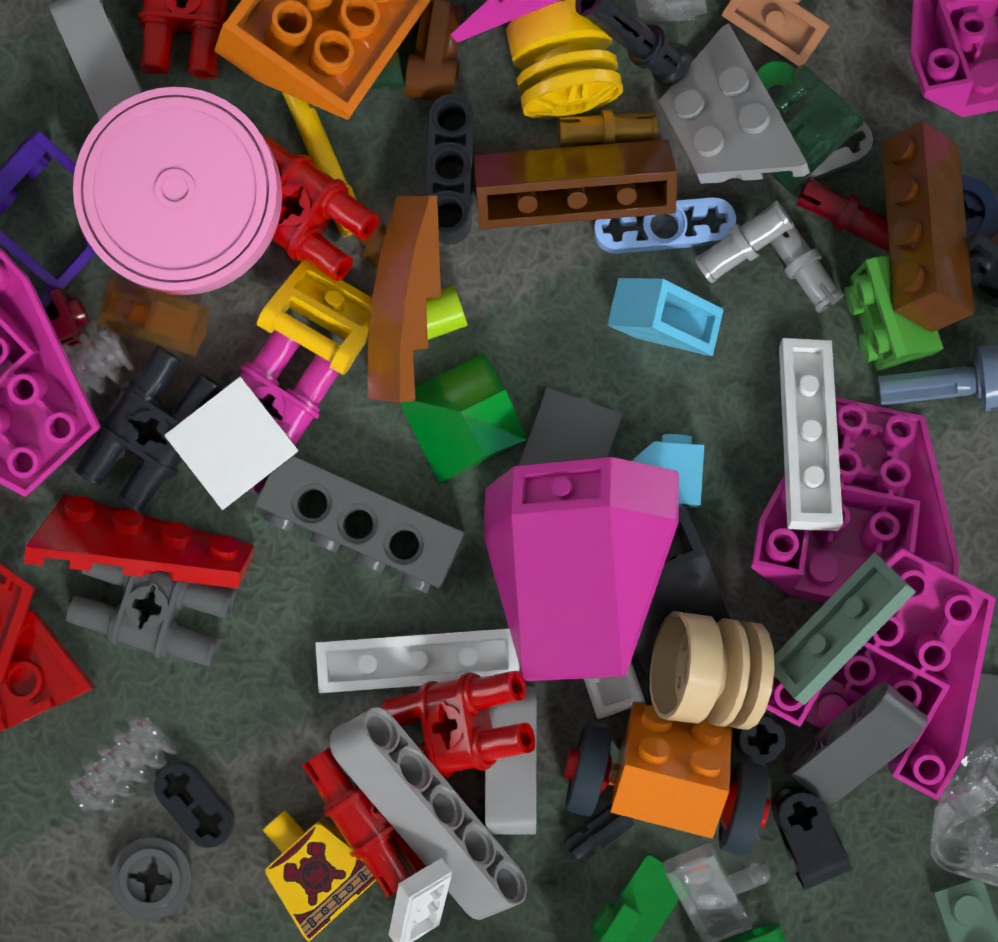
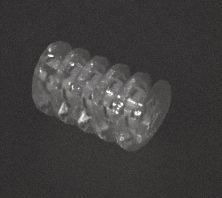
(100, 360)
(120, 767)

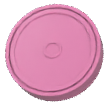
(177, 191)

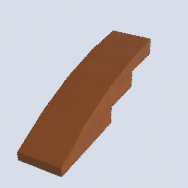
(404, 279)

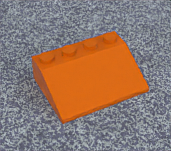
(317, 47)

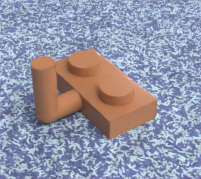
(779, 25)

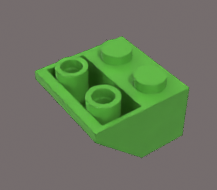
(887, 335)

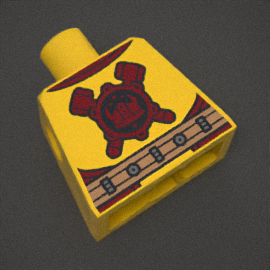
(314, 872)

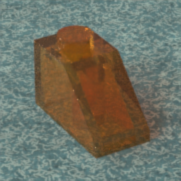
(154, 317)

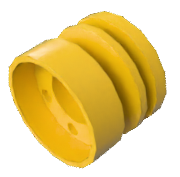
(562, 62)

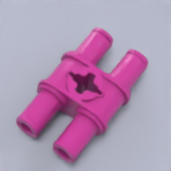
(296, 405)

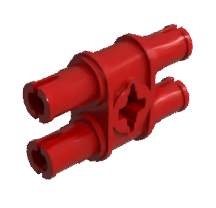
(164, 18)
(322, 199)
(459, 721)
(362, 824)

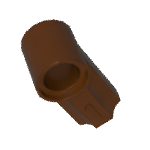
(435, 62)

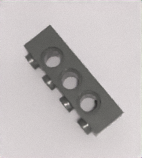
(297, 478)

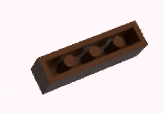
(575, 184)
(927, 228)

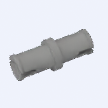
(744, 242)
(805, 267)

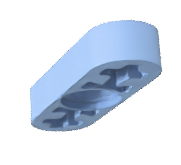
(701, 233)

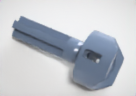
(947, 383)

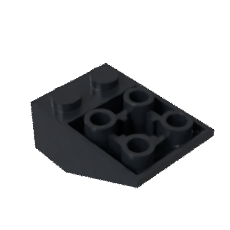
(683, 586)

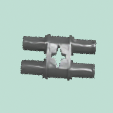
(160, 632)

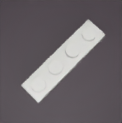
(810, 435)
(412, 659)

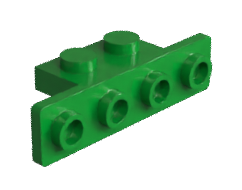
(639, 907)

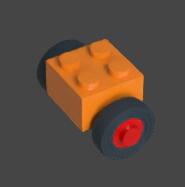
(671, 778)

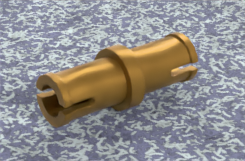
(606, 128)

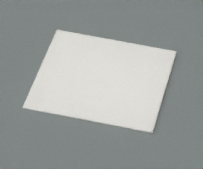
(231, 443)

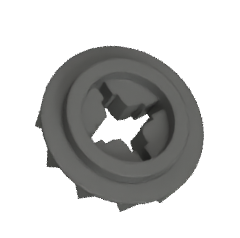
(132, 892)

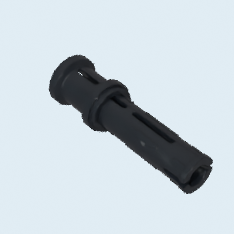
(602, 14)

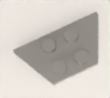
(729, 118)

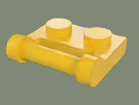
(327, 303)

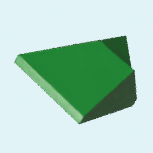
(463, 418)

